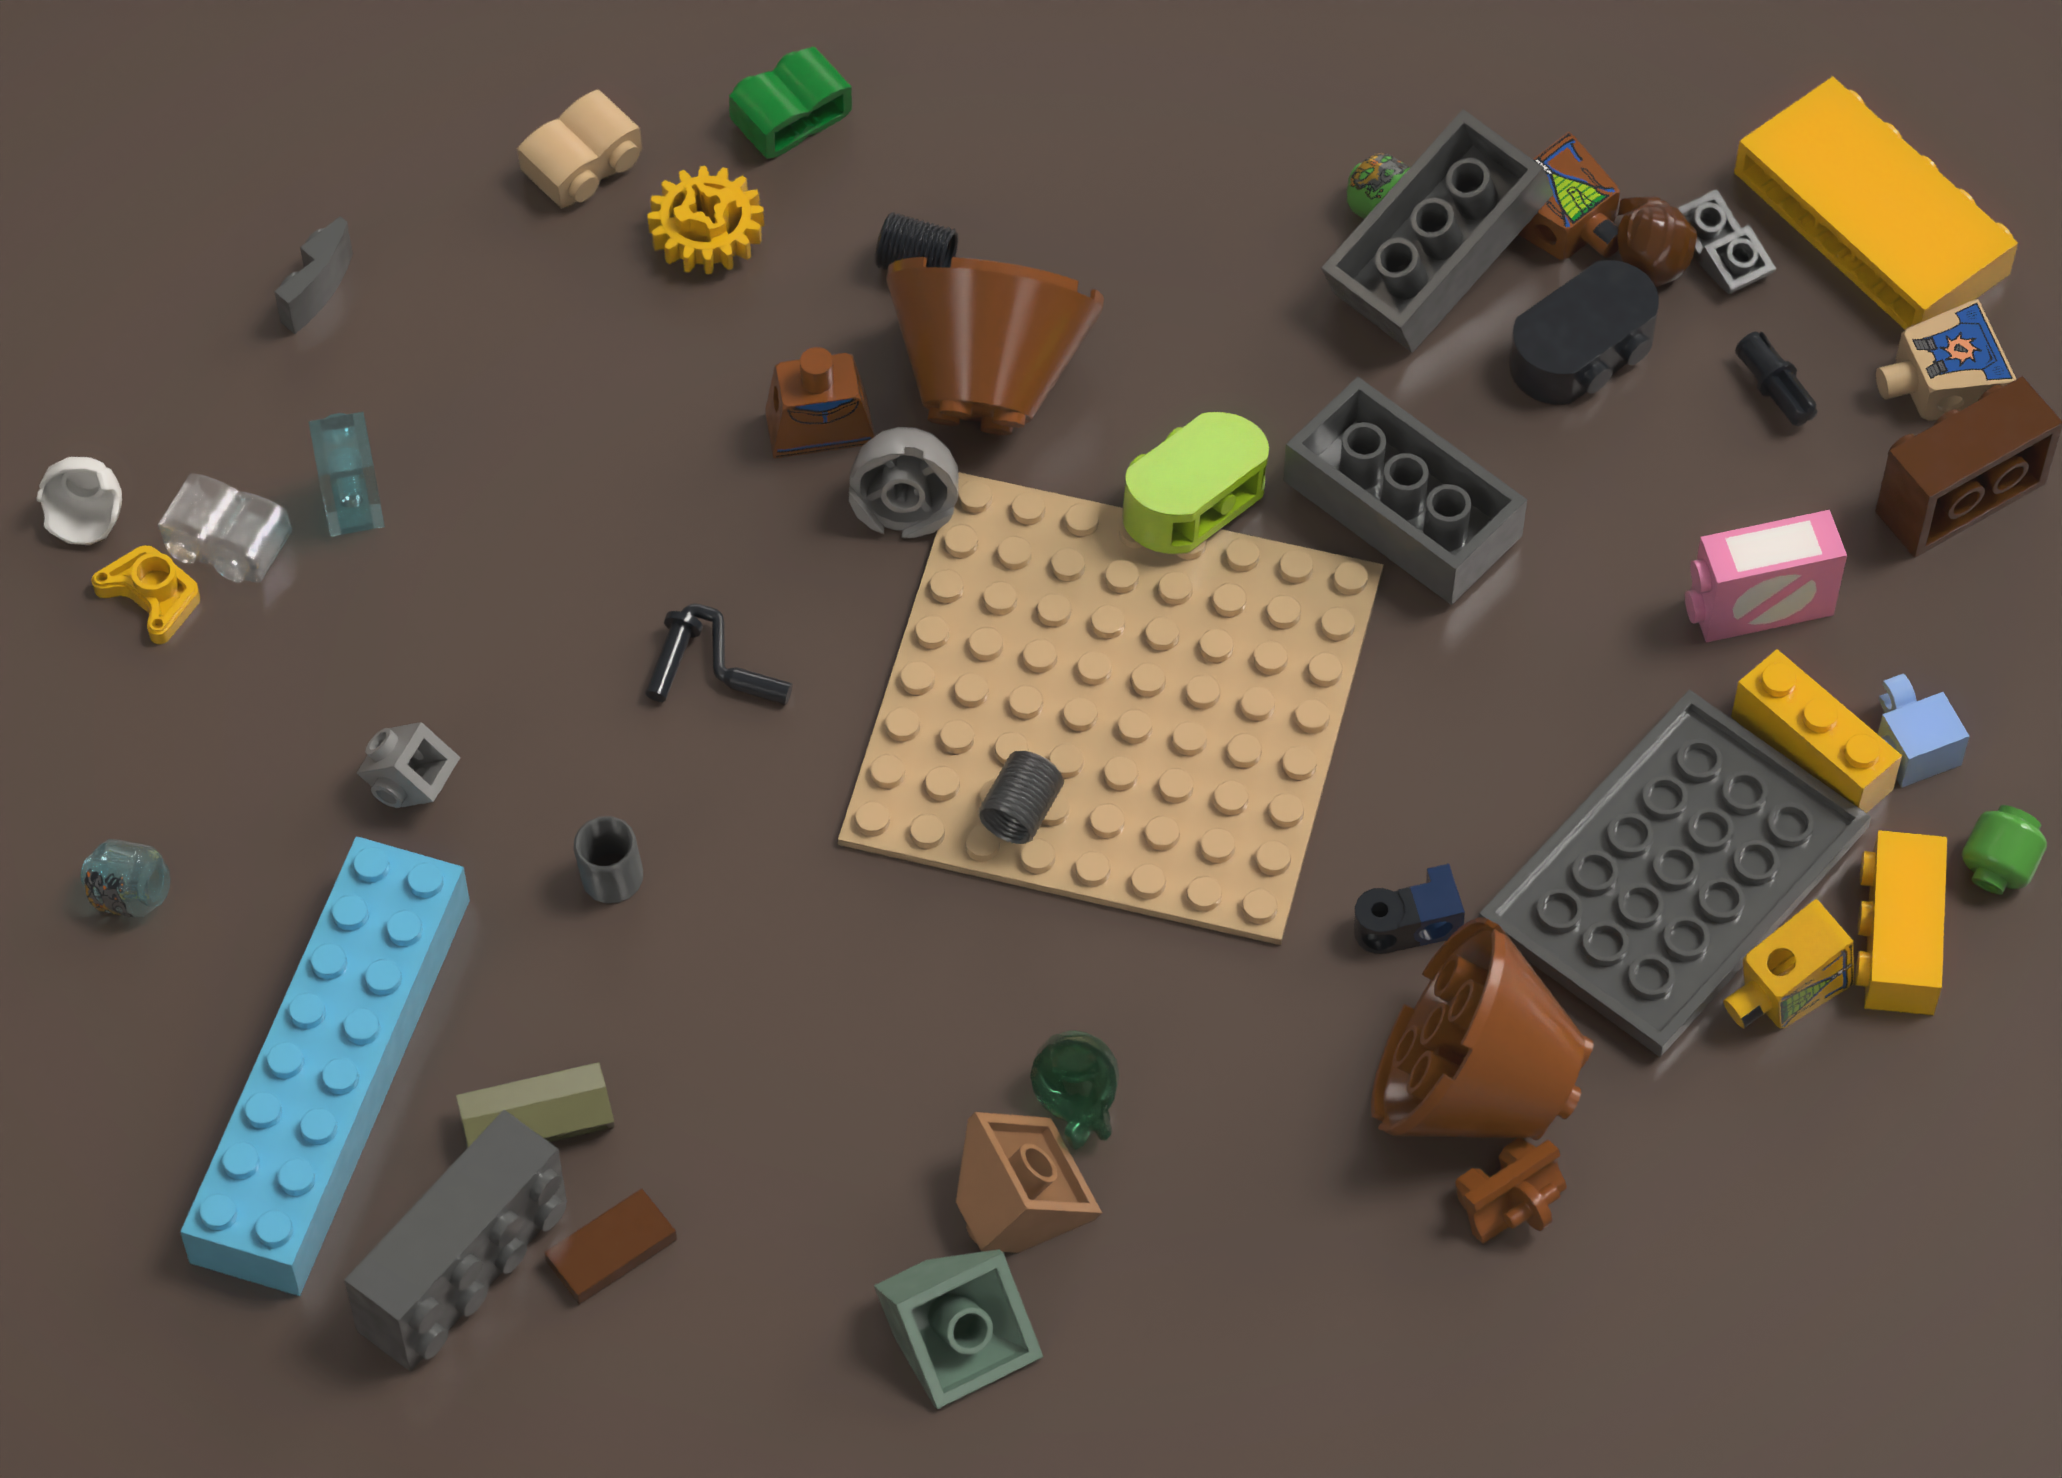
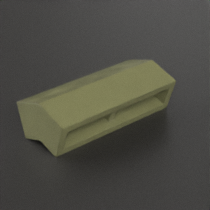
(550, 1104)

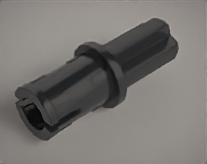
(1776, 378)

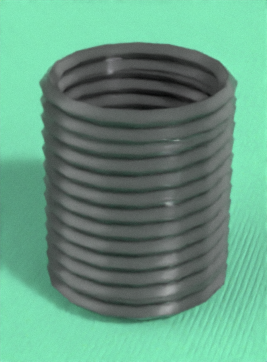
(1021, 797)
(603, 837)

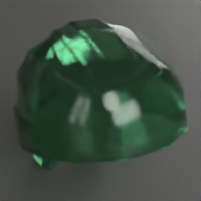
(1077, 1083)

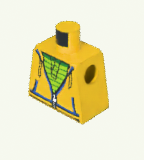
(1794, 969)

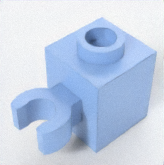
(1921, 731)

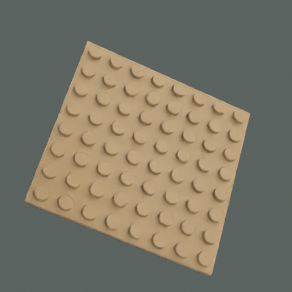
(1165, 688)

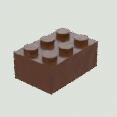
(1968, 465)

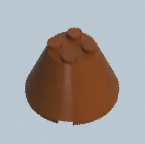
(988, 336)
(1480, 1047)

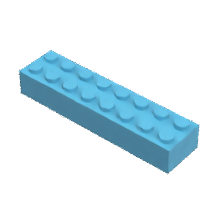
(326, 1066)

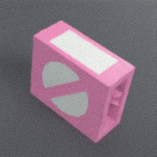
(1766, 576)

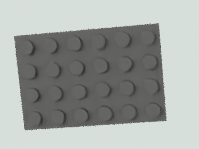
(1675, 871)

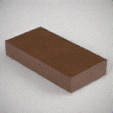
(610, 1246)

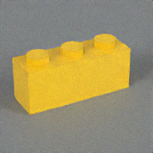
(1815, 731)
(1903, 922)

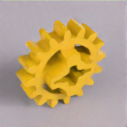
(706, 219)

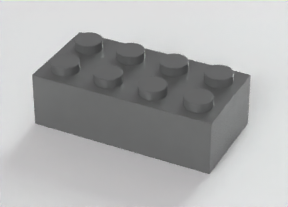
(1437, 230)
(1404, 490)
(457, 1241)

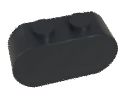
(1584, 333)

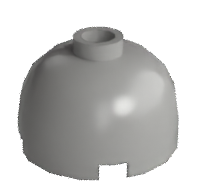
(904, 482)

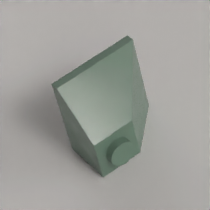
(959, 1323)

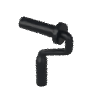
(685, 626)

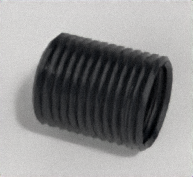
(911, 238)

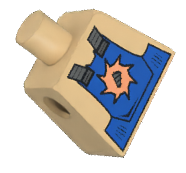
(1946, 362)

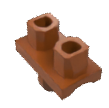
(1515, 1194)

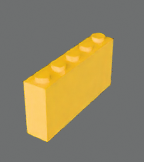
(1874, 205)

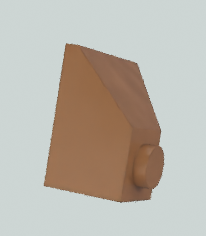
(1019, 1183)

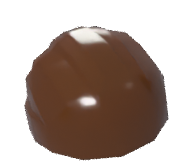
(1655, 238)

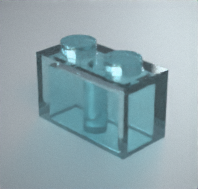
(346, 473)

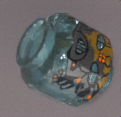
(125, 878)

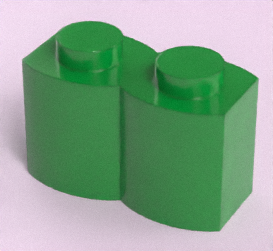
(790, 102)

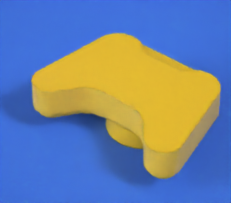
(154, 585)

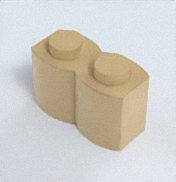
(580, 149)

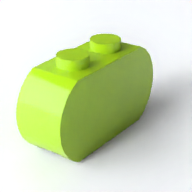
(1194, 482)

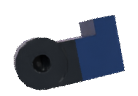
(1410, 916)

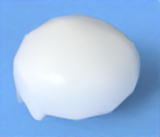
(80, 500)

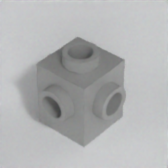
(407, 765)

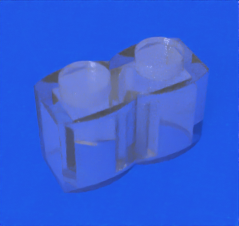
(224, 528)

